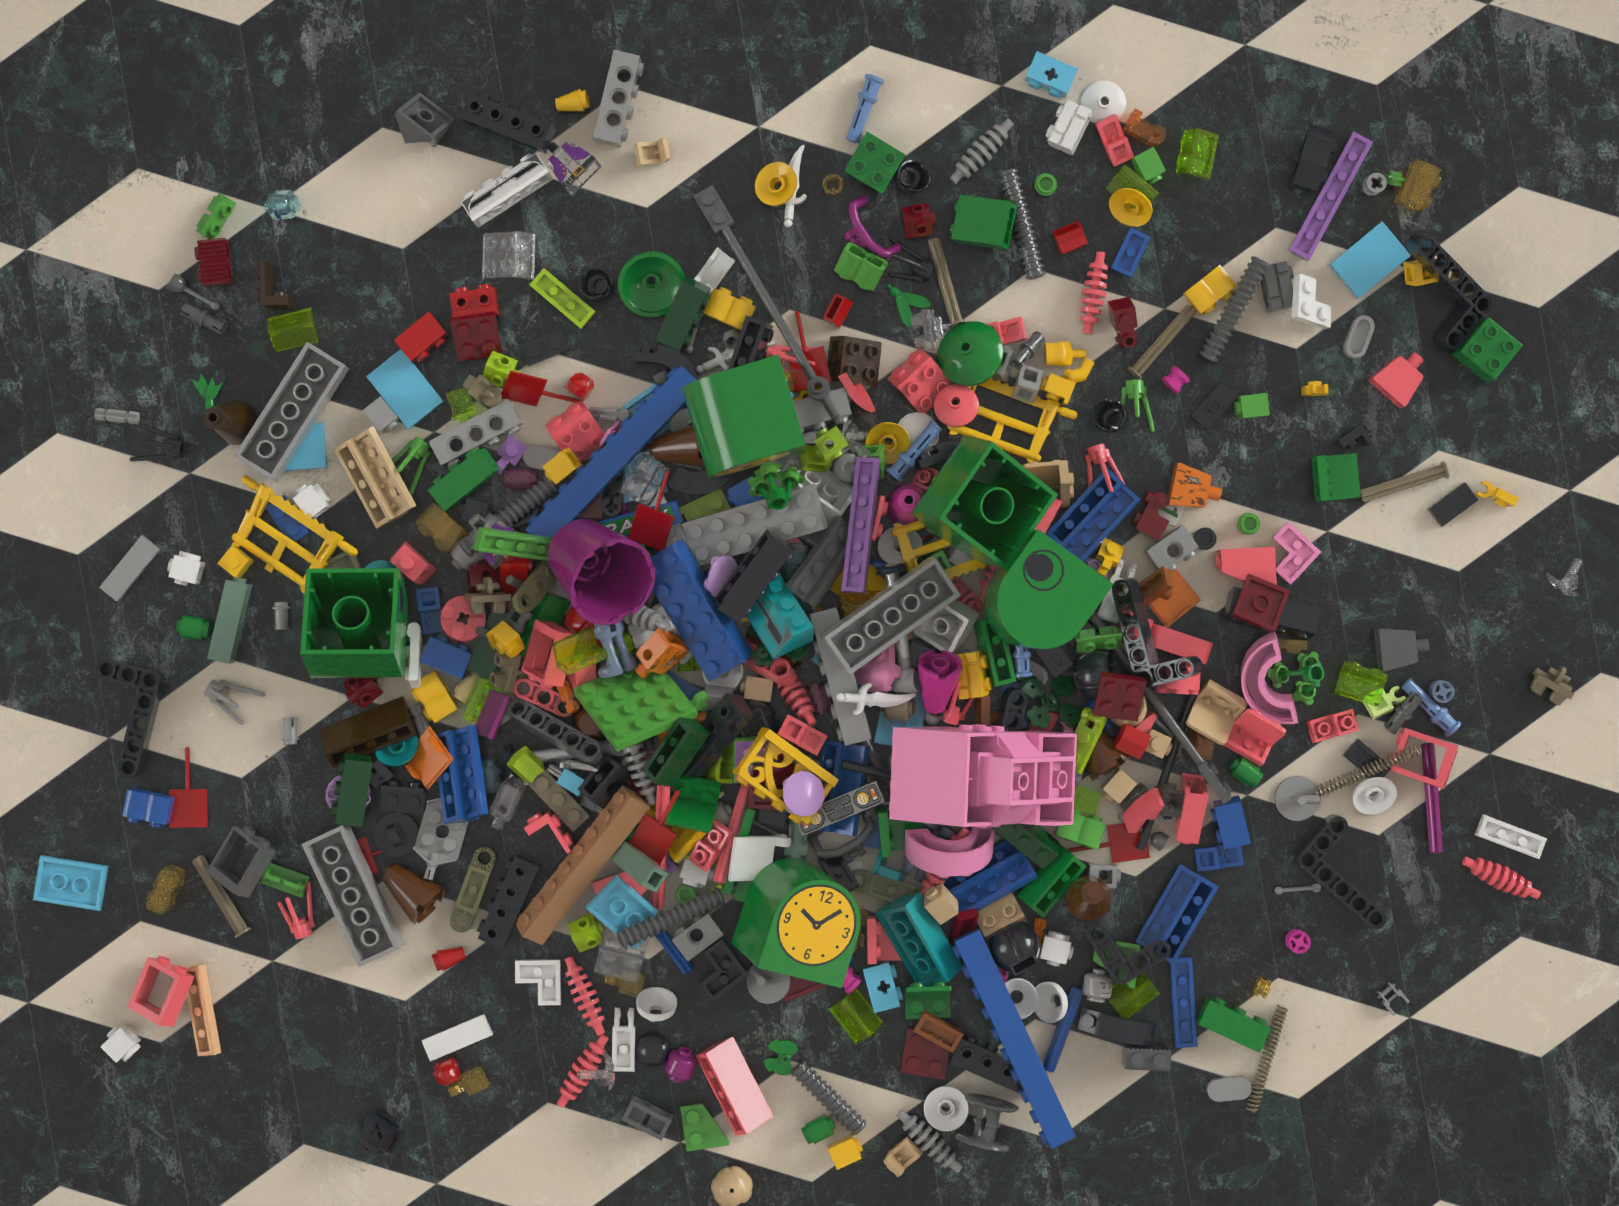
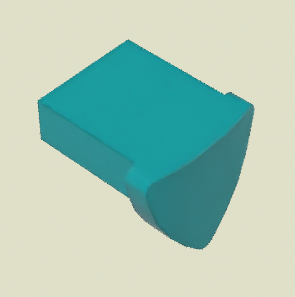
(881, 869)

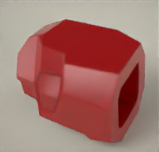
(580, 385)
(447, 1071)

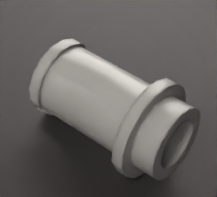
(281, 615)
(289, 731)

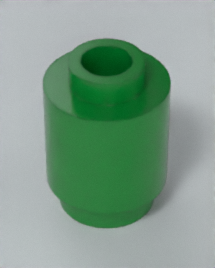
(193, 627)
(1245, 772)
(818, 1129)

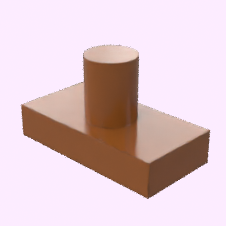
(1156, 585)
(982, 711)
(938, 1031)

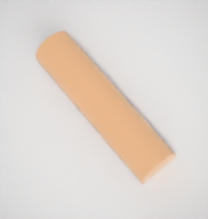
(202, 1012)

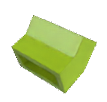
(811, 462)
(526, 764)

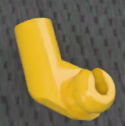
(1079, 374)

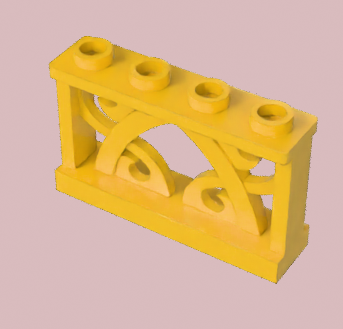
(774, 747)

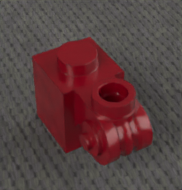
(1124, 320)
(1149, 521)

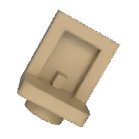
(652, 152)
(902, 1156)

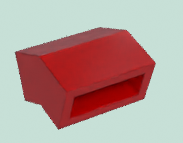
(1070, 238)
(837, 310)
(1132, 741)

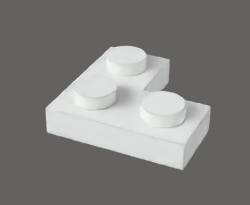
(1304, 304)
(545, 973)

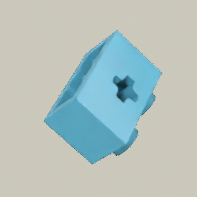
(1062, 75)
(881, 999)

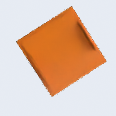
(1180, 602)
(430, 759)

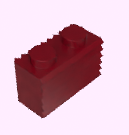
(214, 262)

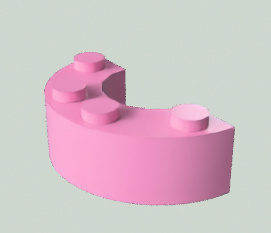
(1255, 689)
(949, 856)

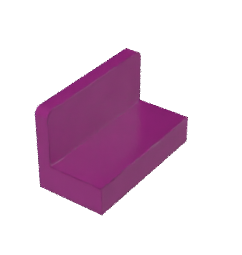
(492, 714)

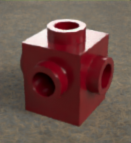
(918, 220)
(477, 573)
(362, 690)

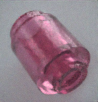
(520, 478)
(818, 698)

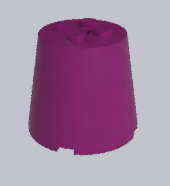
(601, 571)

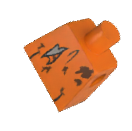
(1191, 488)
(660, 653)

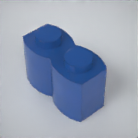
(148, 806)

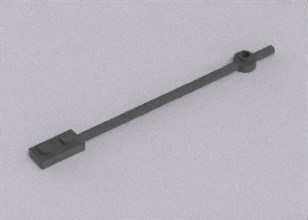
(720, 222)
(1209, 770)

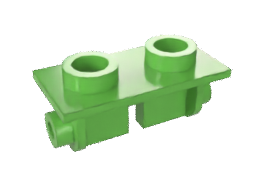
(221, 209)
(1108, 638)
(285, 879)

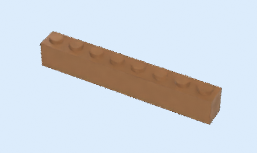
(582, 865)

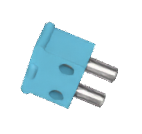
(568, 778)

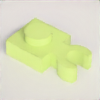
(1385, 705)

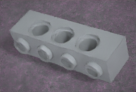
(620, 63)
(443, 444)

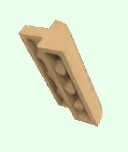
(375, 477)

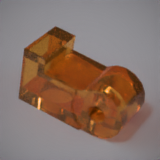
(1144, 131)

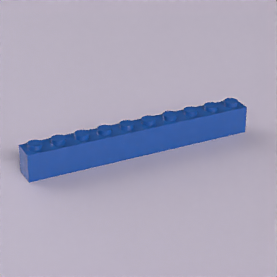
(614, 456)
(1014, 1039)

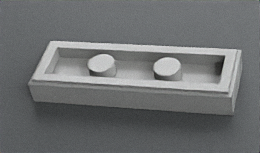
(130, 568)

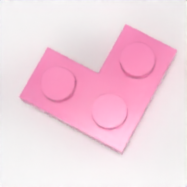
(1299, 549)

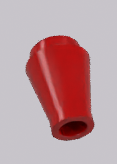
(448, 957)

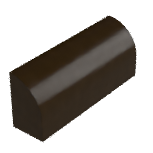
(368, 731)

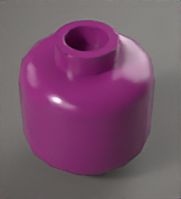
(680, 1064)

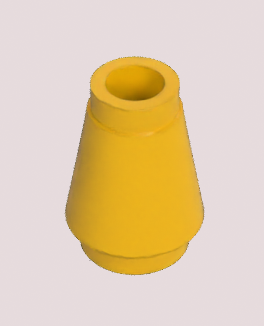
(574, 101)

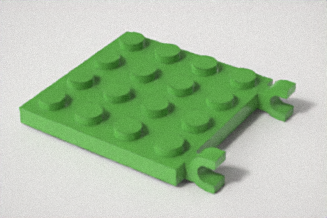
(636, 707)

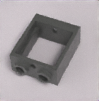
(227, 853)

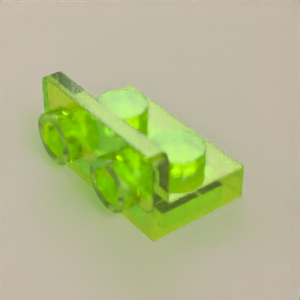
(1197, 153)
(1361, 683)
(478, 699)

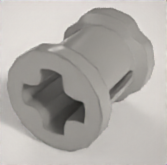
(1380, 186)

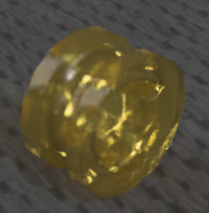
(832, 177)
(1262, 987)

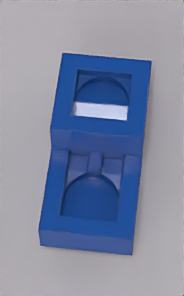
(430, 609)
(1216, 857)

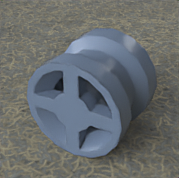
(1445, 690)

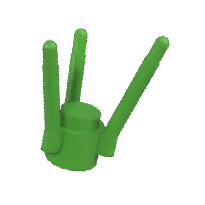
(1135, 391)
(418, 449)

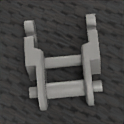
(1385, 1002)

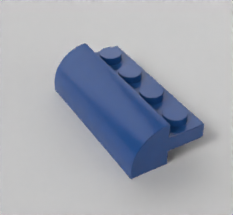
(1093, 516)
(831, 759)
(463, 781)
(1001, 876)
(1178, 912)

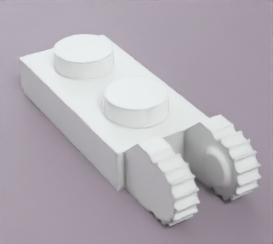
(1107, 608)
(414, 653)
(623, 1043)

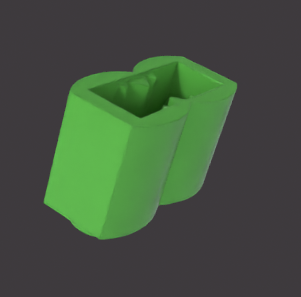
(860, 266)
(1083, 831)

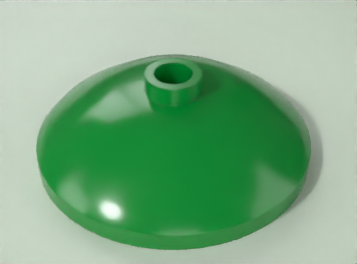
(647, 297)
(978, 362)

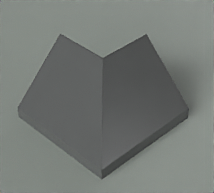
(423, 121)

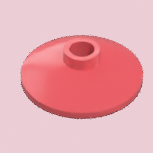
(958, 414)

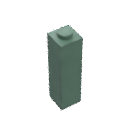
(229, 620)
(639, 866)

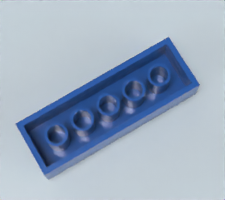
(705, 629)

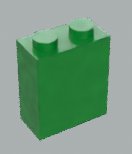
(983, 222)

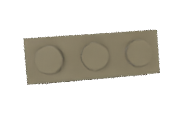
(560, 799)

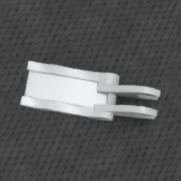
(715, 269)

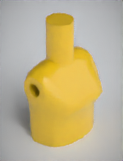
(1061, 354)

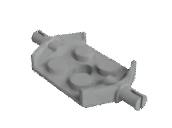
(438, 850)

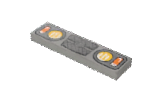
(844, 807)

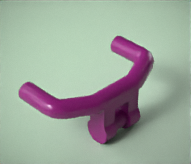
(859, 235)

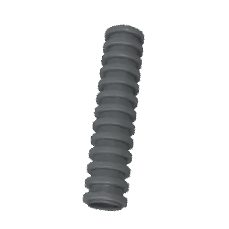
(829, 1098)

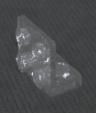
(508, 255)

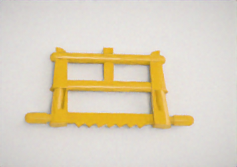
(1040, 432)
(252, 518)
(909, 555)

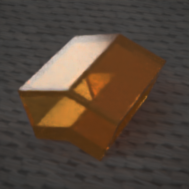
(1202, 744)

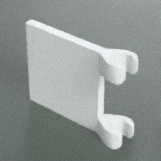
(753, 854)

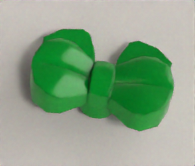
(782, 1064)

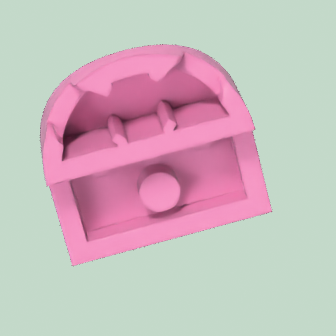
(880, 671)

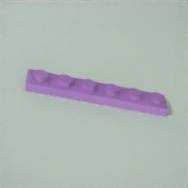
(1330, 196)
(860, 525)

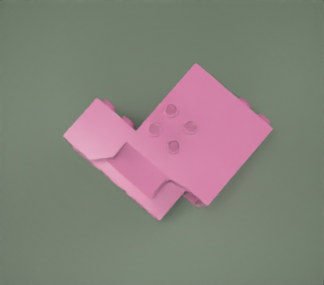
(982, 776)

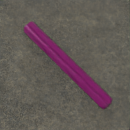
(1432, 798)

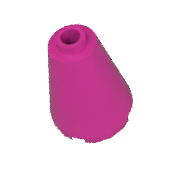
(897, 508)
(938, 678)

